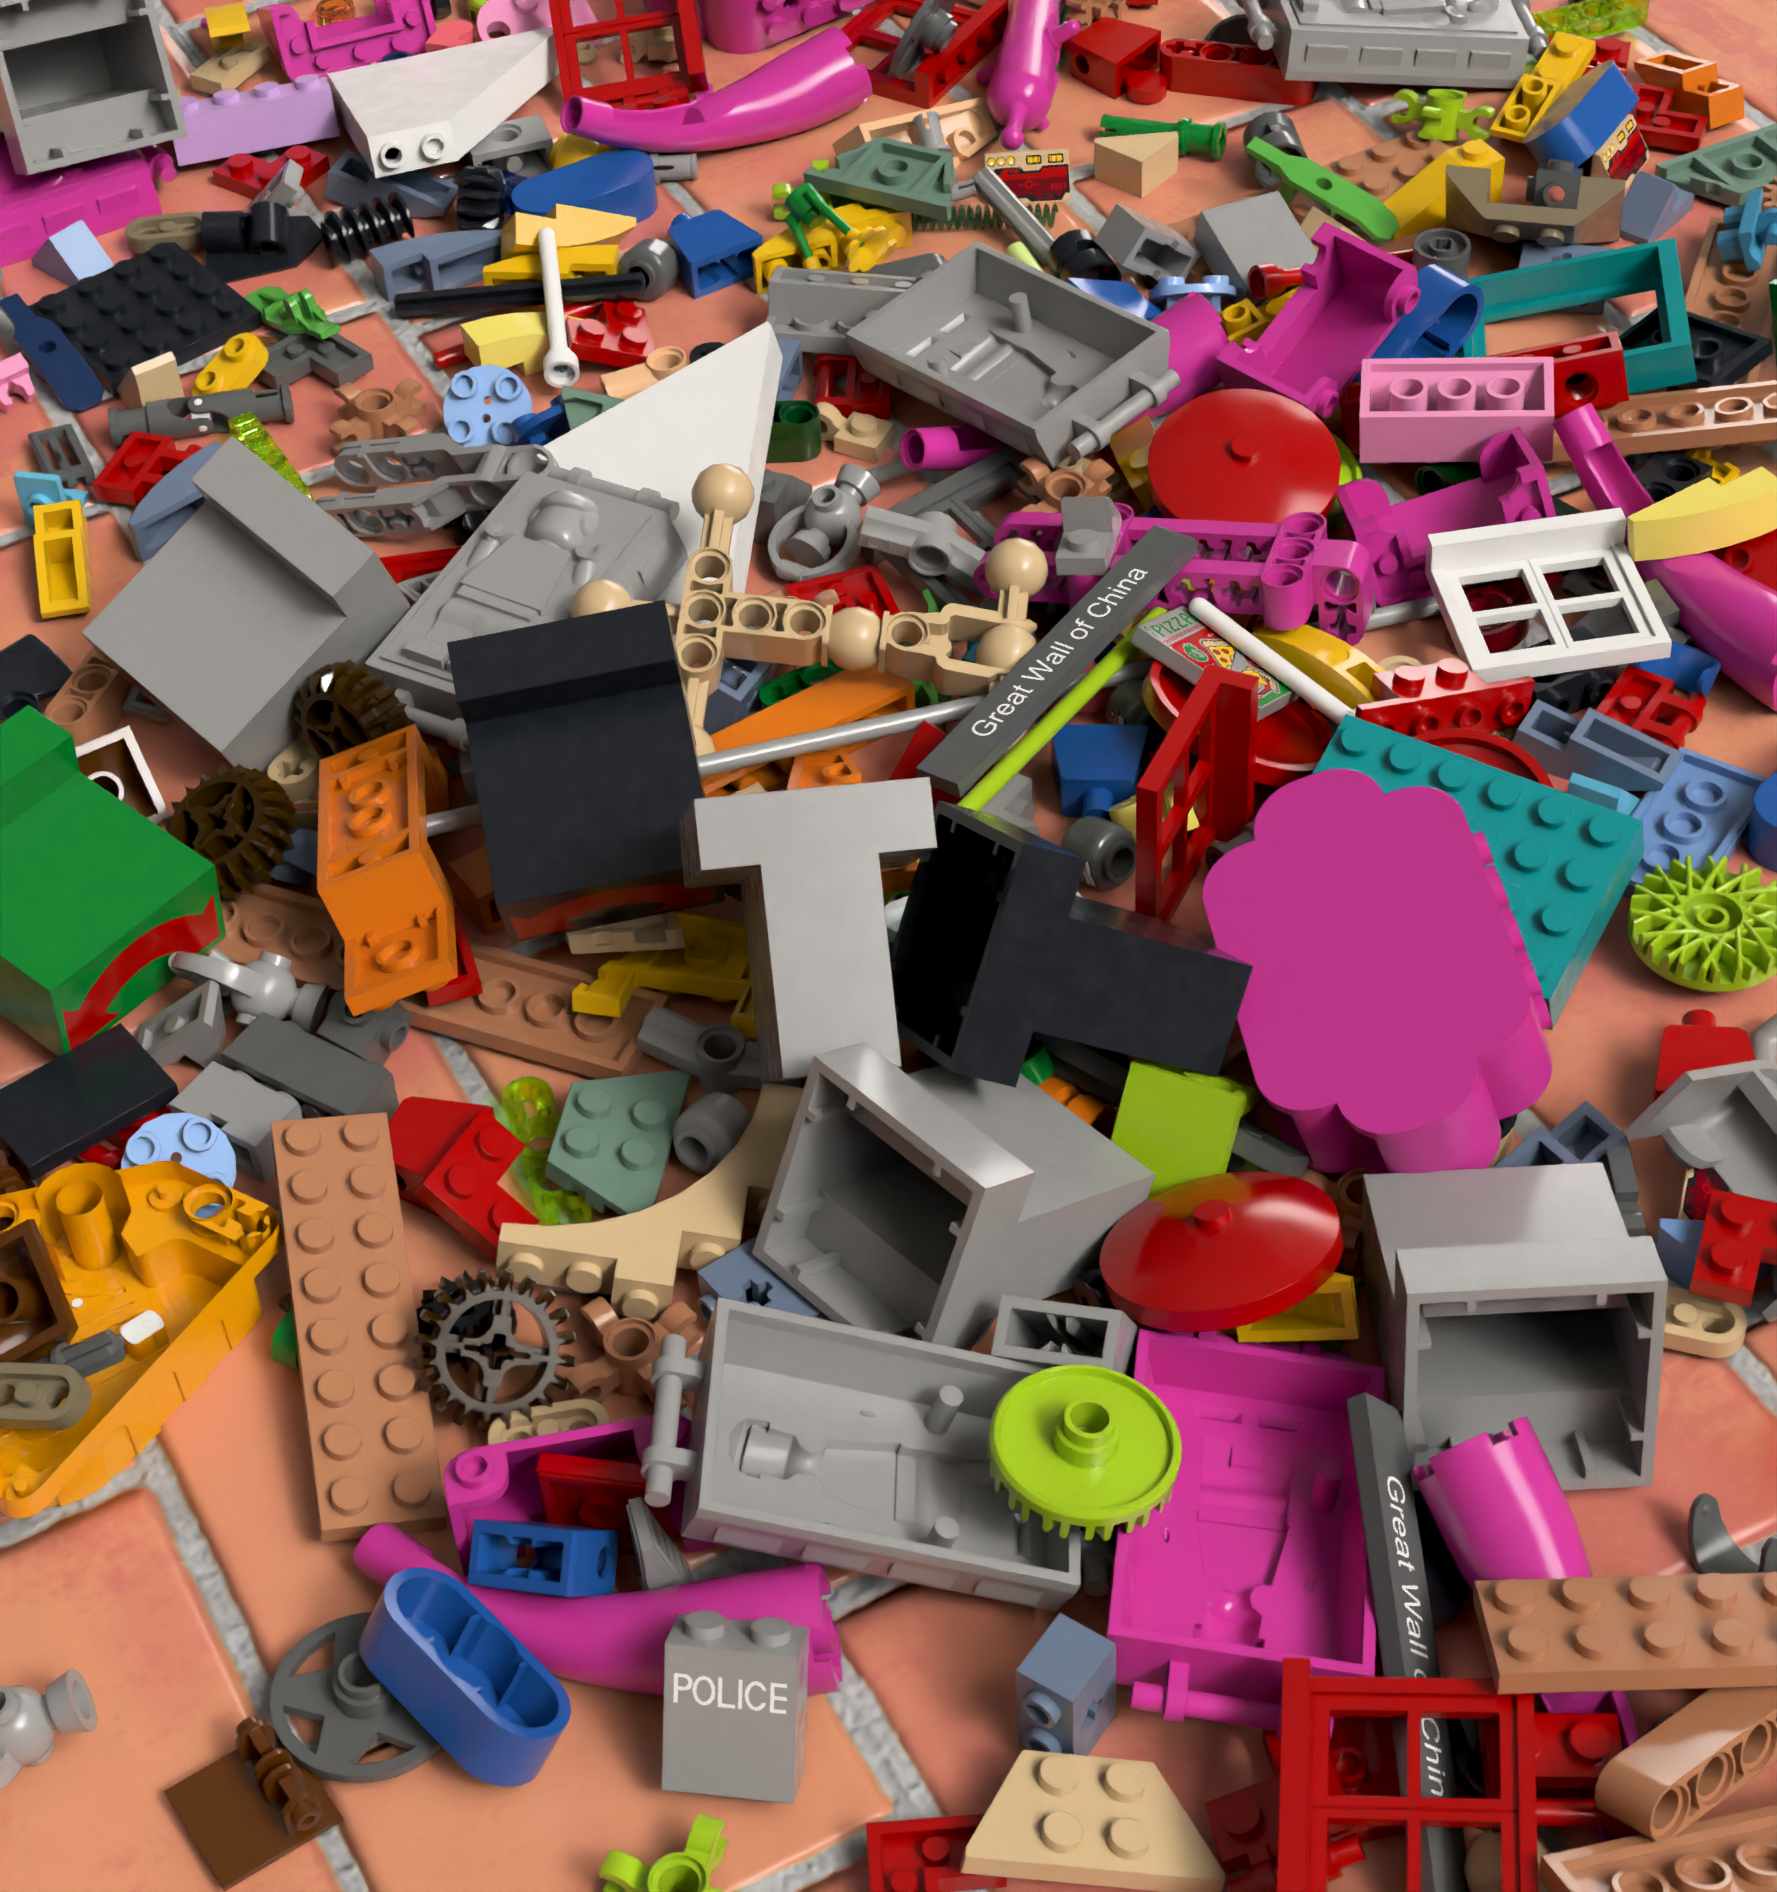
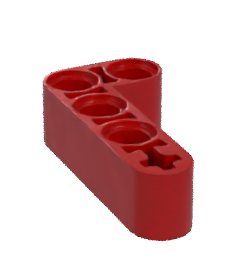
(1230, 73)

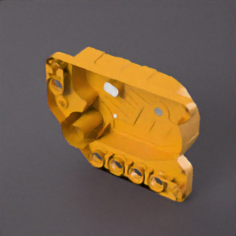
(200, 1299)

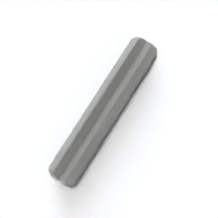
(1014, 213)

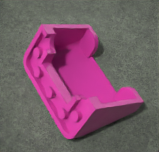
(346, 44)
(1328, 325)
(1509, 491)
(503, 1482)

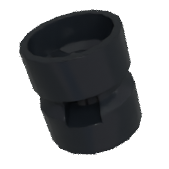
(1078, 256)

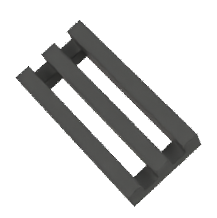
(66, 472)

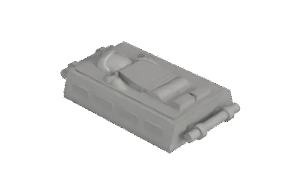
(1398, 40)
(1017, 354)
(524, 573)
(854, 1457)

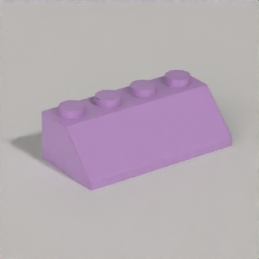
(256, 119)

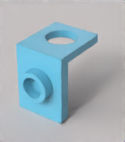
(43, 489)

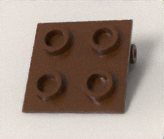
(252, 1805)

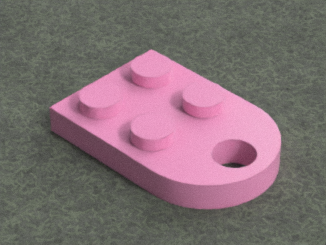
(526, 15)

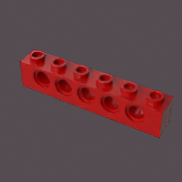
(1594, 355)

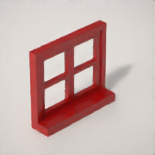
(687, 38)
(940, 72)
(1223, 781)
(1305, 1764)

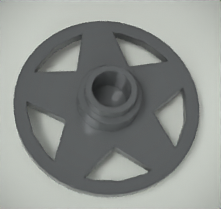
(929, 29)
(350, 1705)

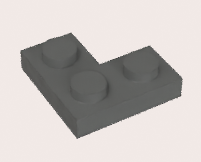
(330, 358)

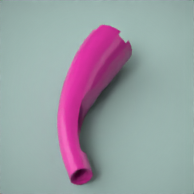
(773, 102)
(1193, 351)
(1717, 604)
(1509, 1521)
(622, 1636)

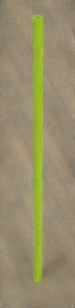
(1052, 723)

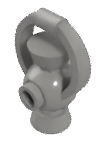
(830, 520)
(256, 986)
(32, 1718)

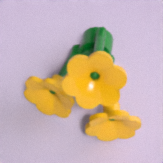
(865, 246)

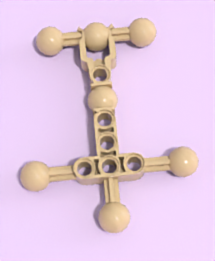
(850, 638)

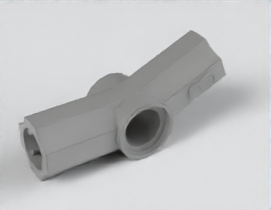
(926, 541)
(713, 1053)

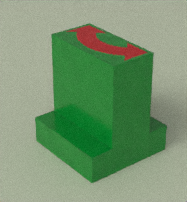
(86, 893)

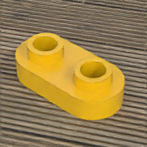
(233, 366)

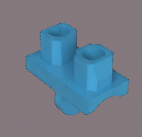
(1748, 231)

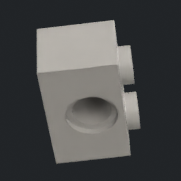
(515, 147)

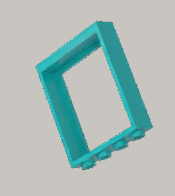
(1596, 279)

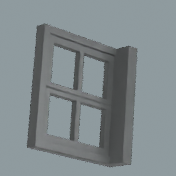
(959, 498)

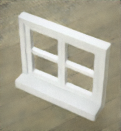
(1528, 552)

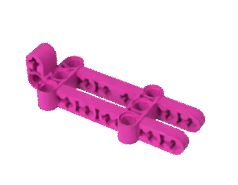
(1292, 571)

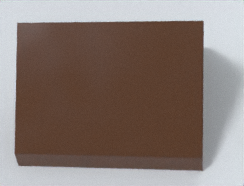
(121, 769)
(31, 1298)

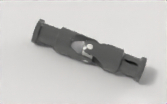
(167, 415)

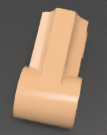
(637, 378)

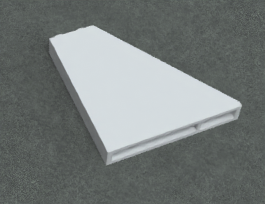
(440, 101)
(680, 426)

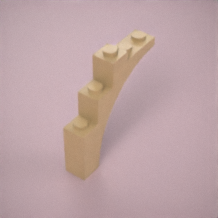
(639, 1252)

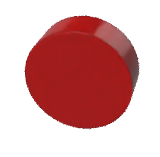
(1146, 87)

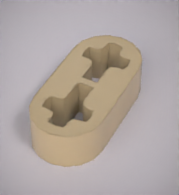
(296, 771)

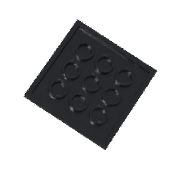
(146, 310)

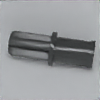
(88, 1354)

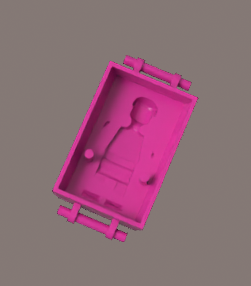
(99, 191)
(1259, 1534)

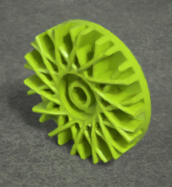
(1706, 925)
(1084, 1449)

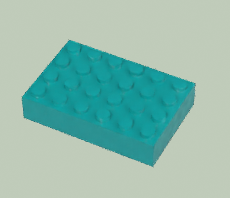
(1554, 851)

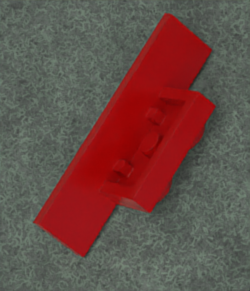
(1445, 698)

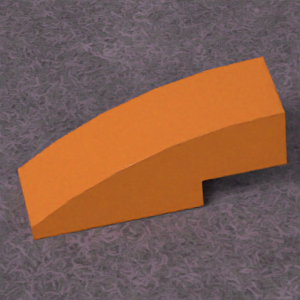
(1695, 86)

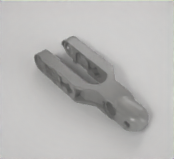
(460, 483)

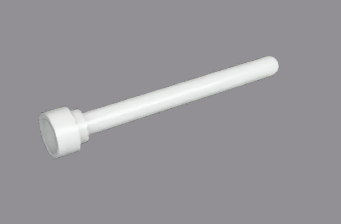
(559, 363)
(1269, 660)

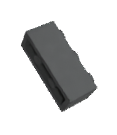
(313, 1071)

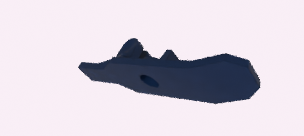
(53, 357)

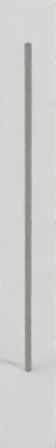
(900, 722)

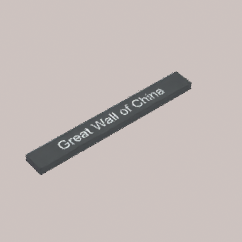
(1056, 661)
(1404, 1616)

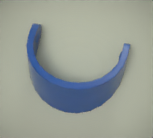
(1687, 666)

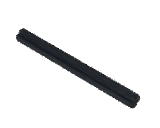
(517, 295)

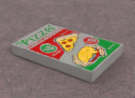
(1189, 646)

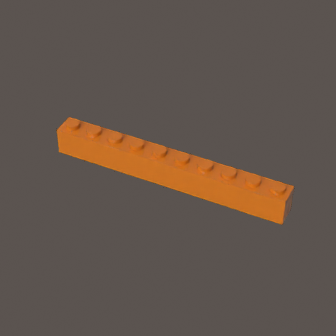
(830, 703)

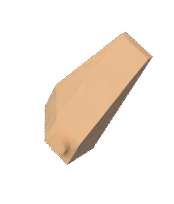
(963, 124)

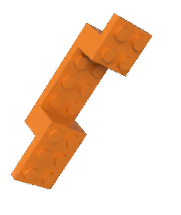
(381, 870)

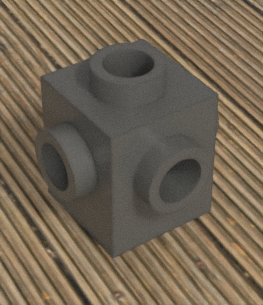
(1556, 173)
(368, 1034)

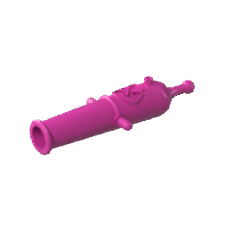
(1025, 68)

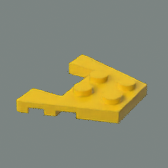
(710, 965)

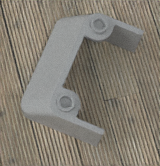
(1723, 1122)

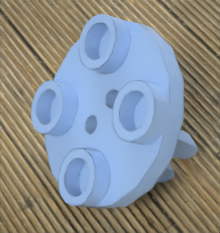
(1213, 288)
(466, 407)
(195, 1138)

